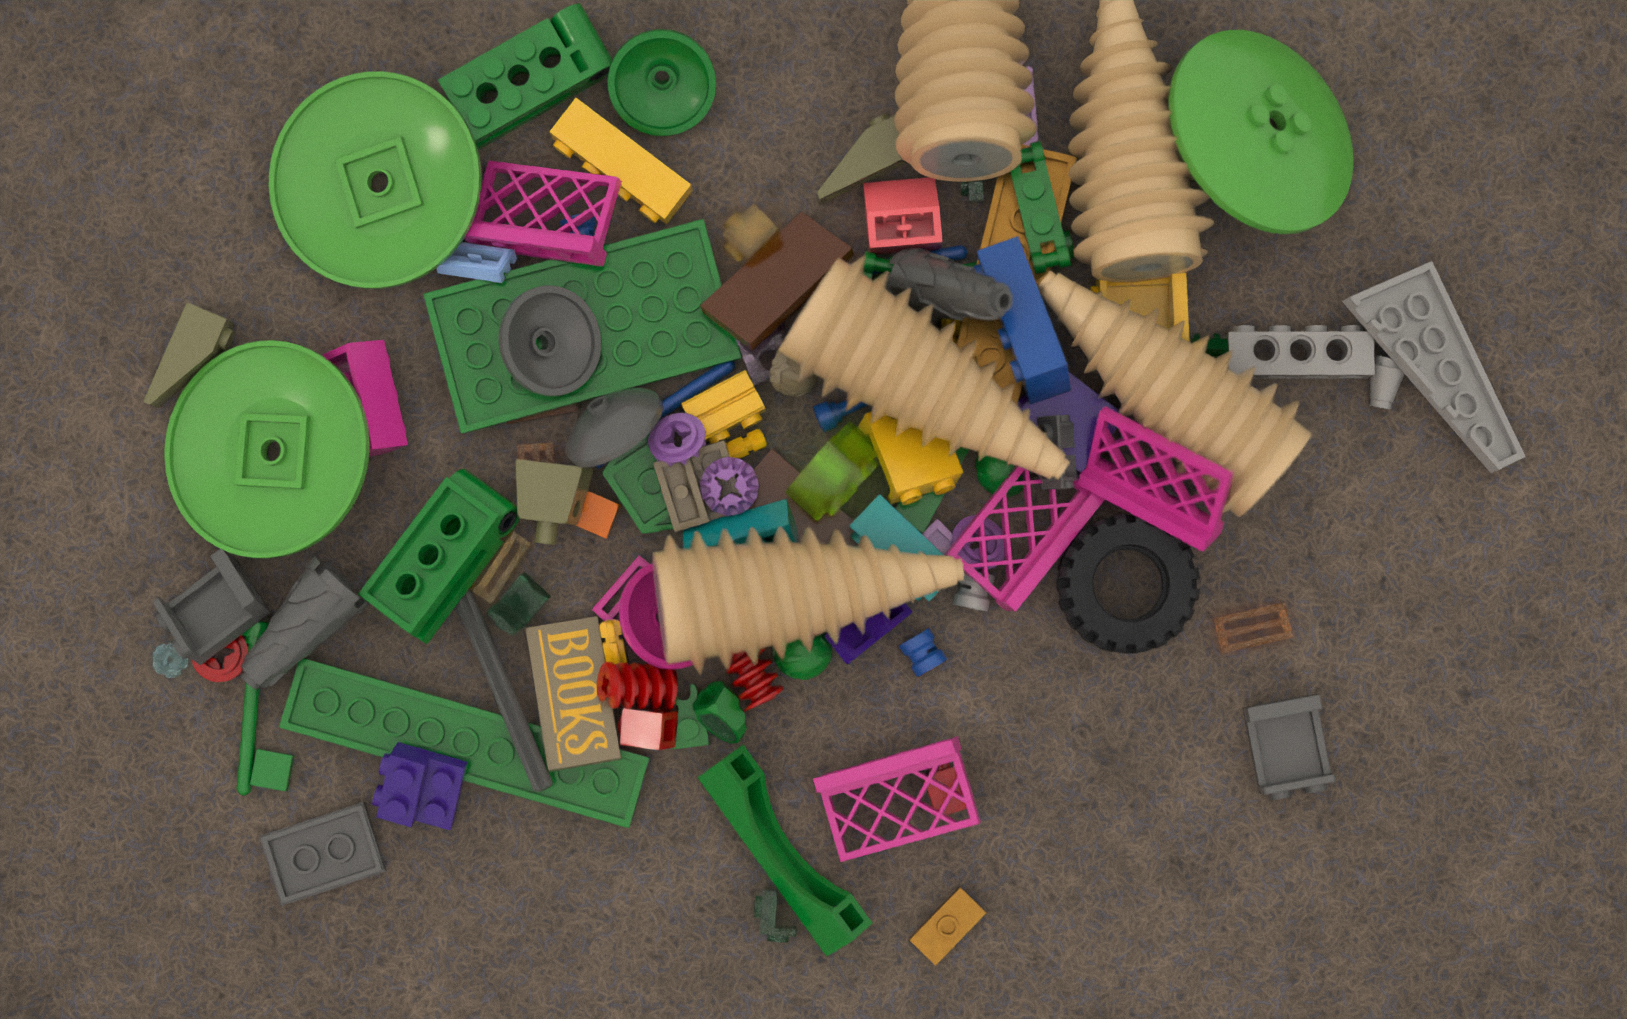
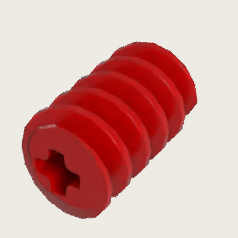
(754, 679)
(637, 683)

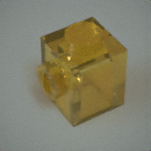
(748, 233)

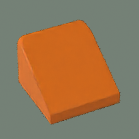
(598, 515)

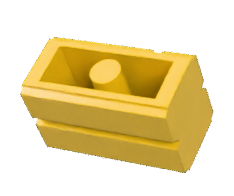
(726, 407)

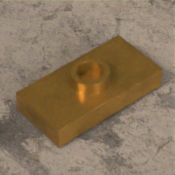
(947, 926)

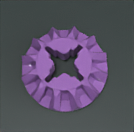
(662, 438)
(746, 483)
(994, 548)

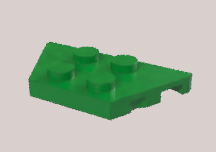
(638, 488)

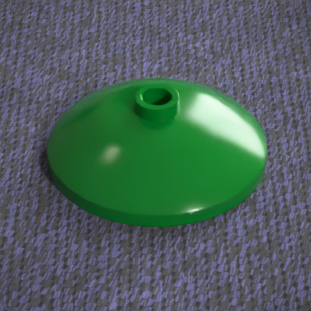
(659, 105)

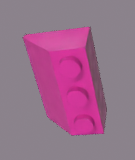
(369, 372)

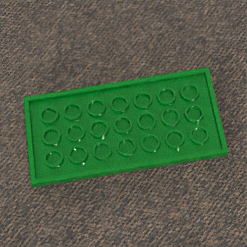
(645, 313)

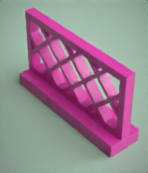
(542, 242)
(1149, 498)
(1041, 554)
(888, 768)

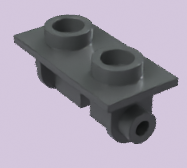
(1061, 433)

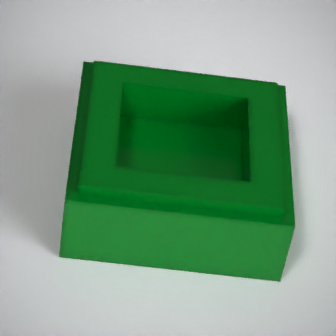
(272, 770)

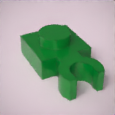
(689, 730)

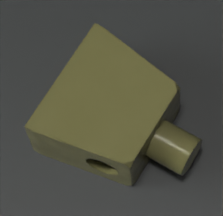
(550, 495)

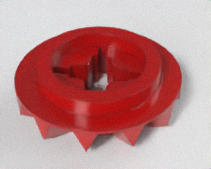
(213, 670)

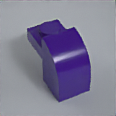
(854, 642)

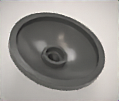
(567, 335)
(612, 426)

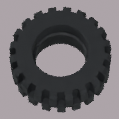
(1121, 634)

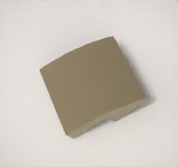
(682, 487)

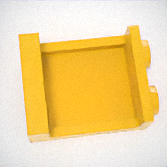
(1166, 294)
(907, 465)

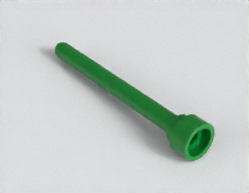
(249, 720)

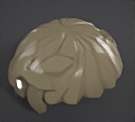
(786, 377)

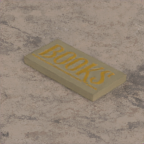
(565, 671)

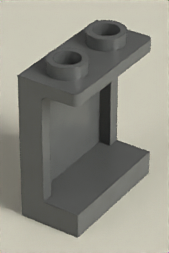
(212, 610)
(1288, 746)

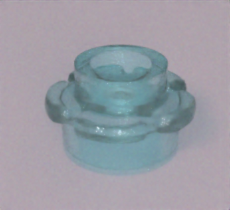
(160, 662)

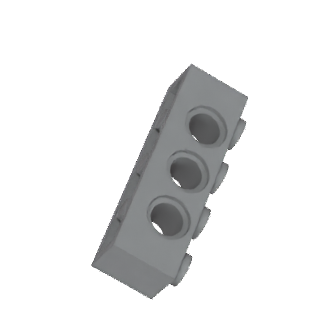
(1356, 348)

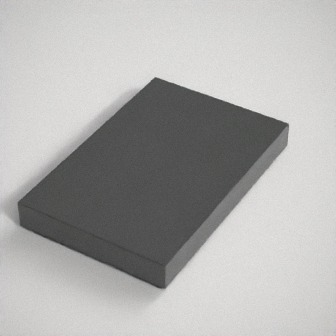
(322, 853)

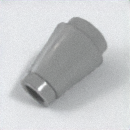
(1385, 382)

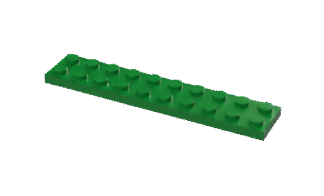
(378, 714)

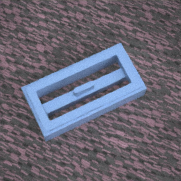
(474, 262)

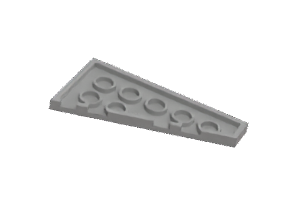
(1427, 341)

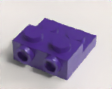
(419, 787)

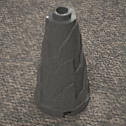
(949, 286)
(312, 613)

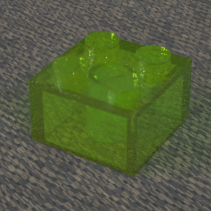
(834, 472)

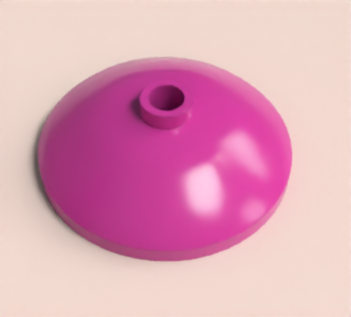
(639, 620)

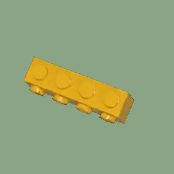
(614, 154)

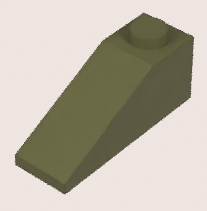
(866, 160)
(194, 343)

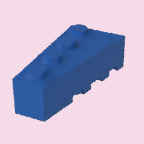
(1026, 325)

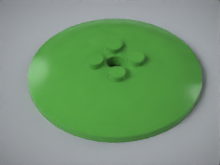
(327, 168)
(1256, 173)
(222, 439)

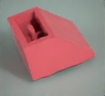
(902, 215)

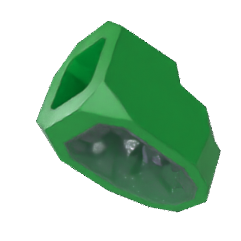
(720, 712)

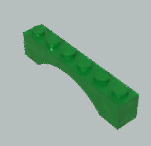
(823, 908)

